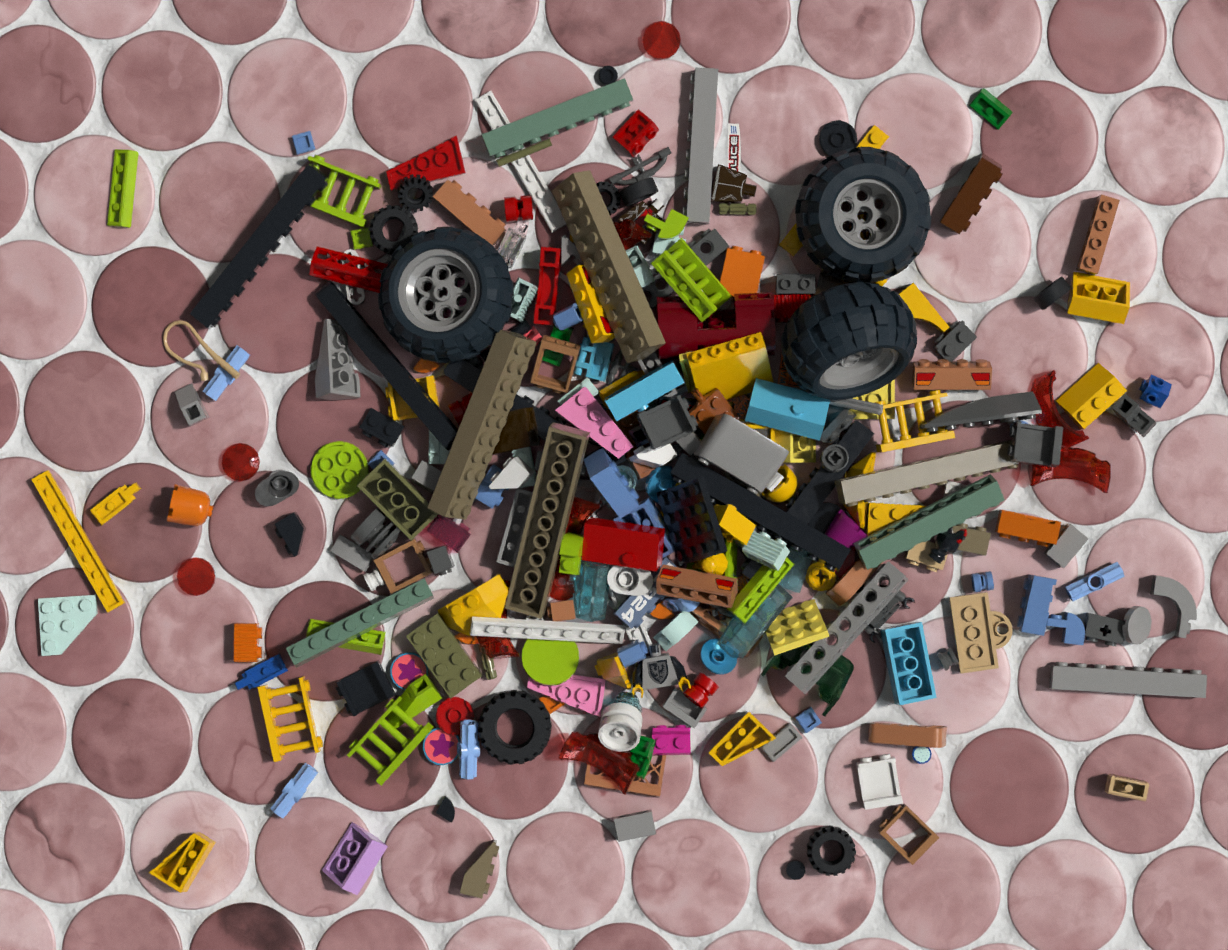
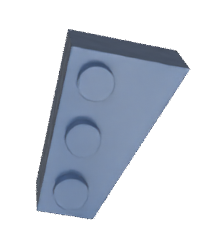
(611, 483)
(649, 515)
(1035, 604)

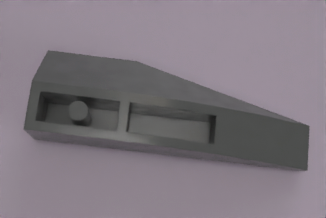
(986, 410)

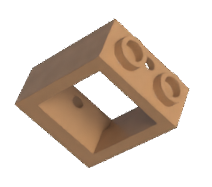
(558, 346)
(386, 575)
(922, 847)

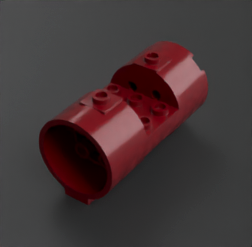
(685, 331)

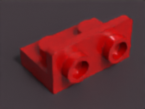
(636, 133)

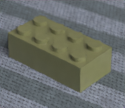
(397, 499)
(444, 655)

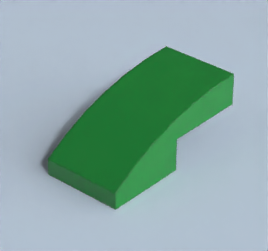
(556, 357)
(642, 755)

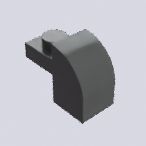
(1133, 416)

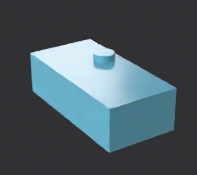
(644, 390)
(787, 409)
(908, 663)

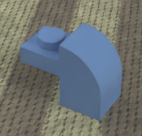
(1072, 628)

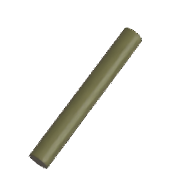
(524, 152)

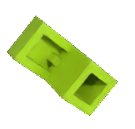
(670, 228)
(571, 553)

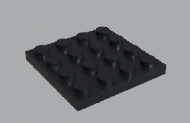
(691, 521)

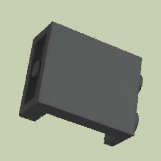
(667, 422)
(1035, 444)

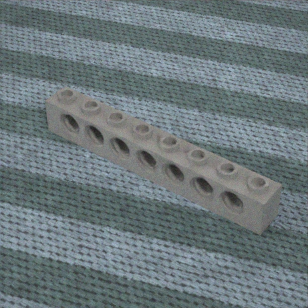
(857, 625)

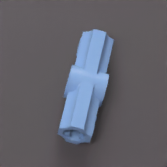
(221, 378)
(1105, 575)
(468, 749)
(294, 790)

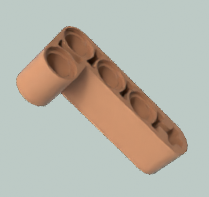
(850, 582)
(908, 735)

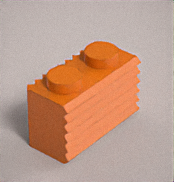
(247, 642)

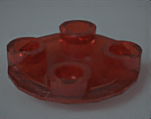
(240, 462)

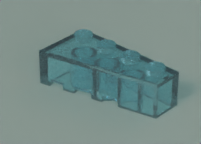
(741, 637)

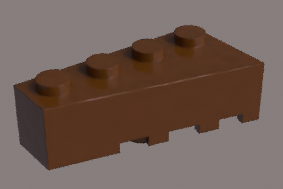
(971, 194)

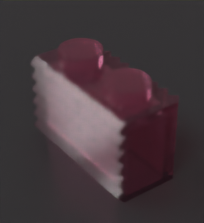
(449, 532)

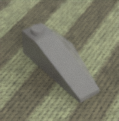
(335, 372)

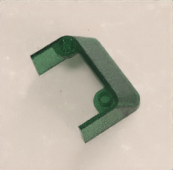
(830, 684)

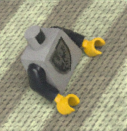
(658, 671)

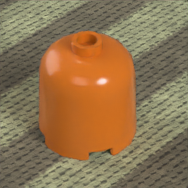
(189, 506)

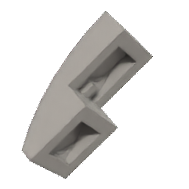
(352, 553)

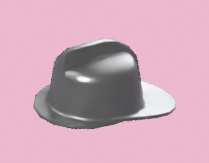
(276, 487)

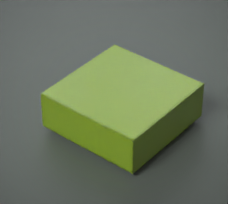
(361, 238)

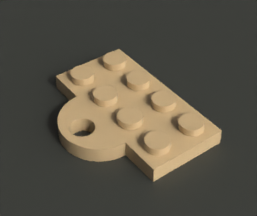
(977, 632)

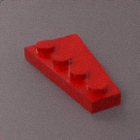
(435, 164)

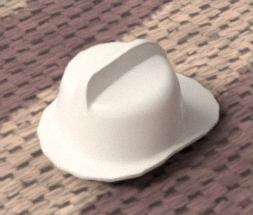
(629, 580)

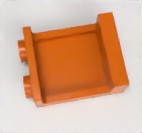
(741, 270)

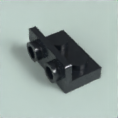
(382, 427)

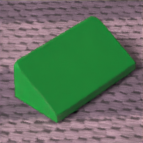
(991, 108)

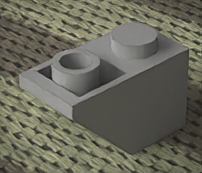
(191, 405)

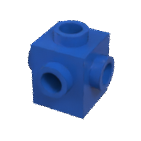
(1155, 391)

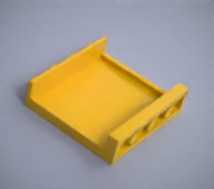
(731, 366)

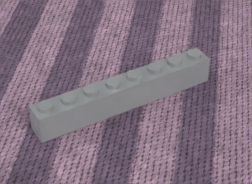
(702, 145)
(1127, 680)

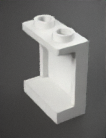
(879, 782)

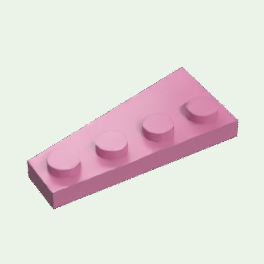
(589, 416)
(578, 691)

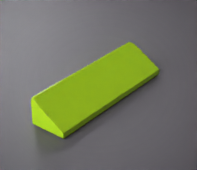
(122, 188)
(758, 590)
(369, 642)

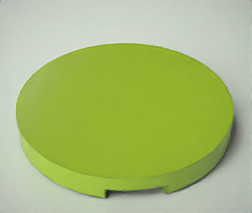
(339, 469)
(550, 660)

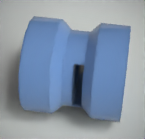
(986, 583)

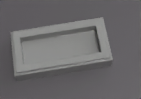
(784, 741)

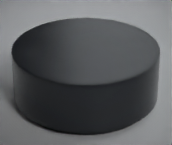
(608, 75)
(795, 869)

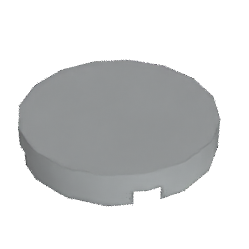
(1137, 625)

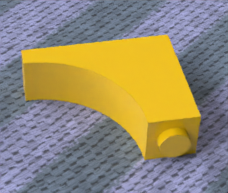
(922, 308)

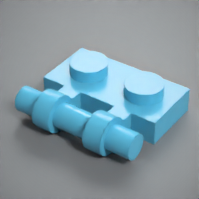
(599, 360)

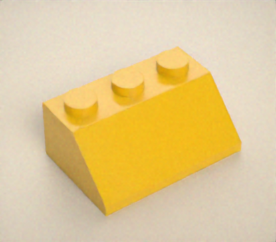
(1099, 298)
(1091, 396)

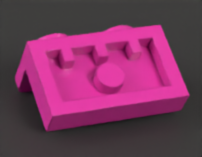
(671, 740)

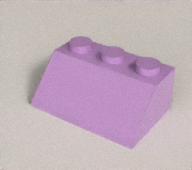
(354, 858)

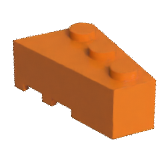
(1027, 528)

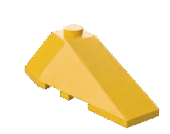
(613, 670)

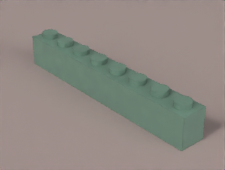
(556, 118)
(929, 522)
(360, 623)

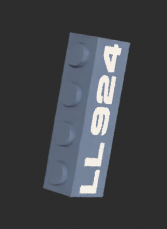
(635, 607)

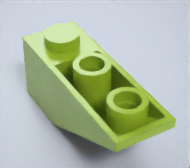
(415, 699)

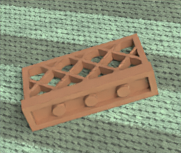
(636, 786)

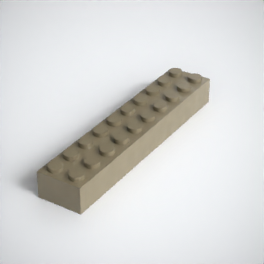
(608, 266)
(482, 424)
(547, 520)

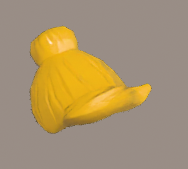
(715, 564)

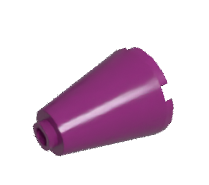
(845, 530)

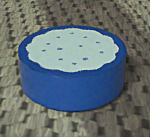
(921, 754)

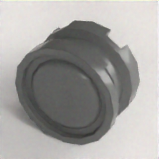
(834, 458)

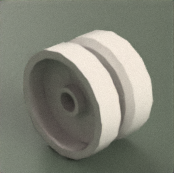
(620, 727)

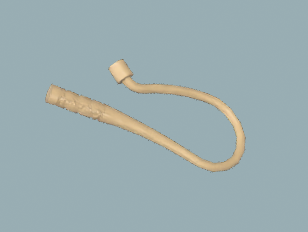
(203, 375)

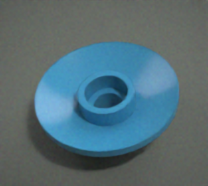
(711, 650)

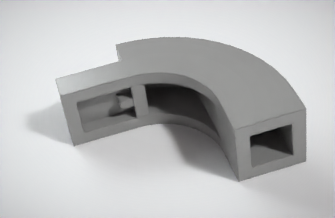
(1182, 599)

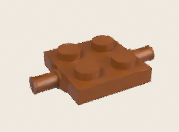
(709, 406)

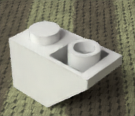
(653, 459)
(512, 476)

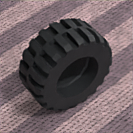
(514, 753)

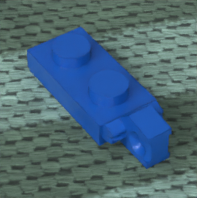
(262, 673)

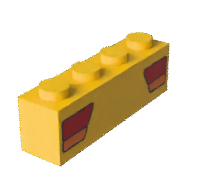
(589, 306)

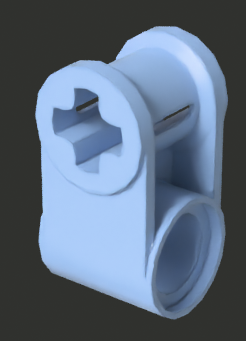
(677, 604)

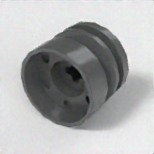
(375, 533)

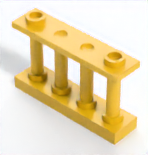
(923, 437)
(270, 713)

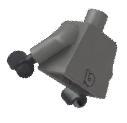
(893, 605)

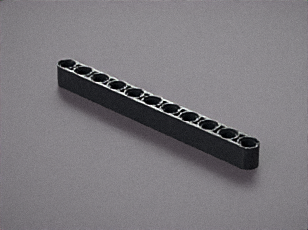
(387, 364)

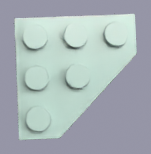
(63, 621)

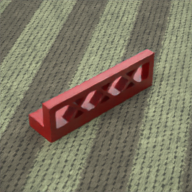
(348, 272)

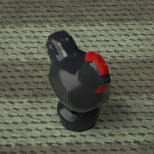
(946, 544)

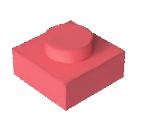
(534, 335)

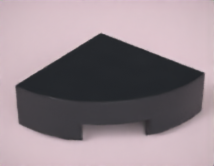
(446, 810)

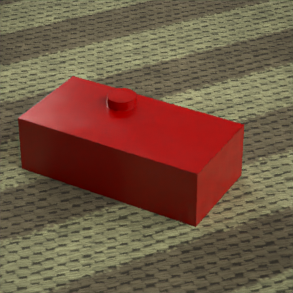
(623, 544)

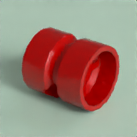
(512, 205)
(459, 408)
(701, 689)

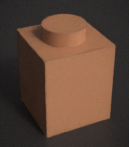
(562, 610)

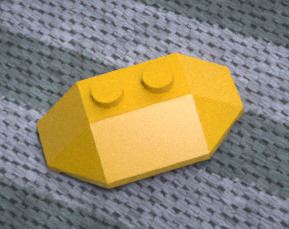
(863, 466)
(482, 601)

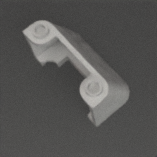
(741, 452)

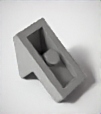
(568, 251)

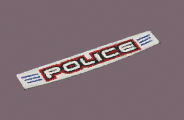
(733, 147)

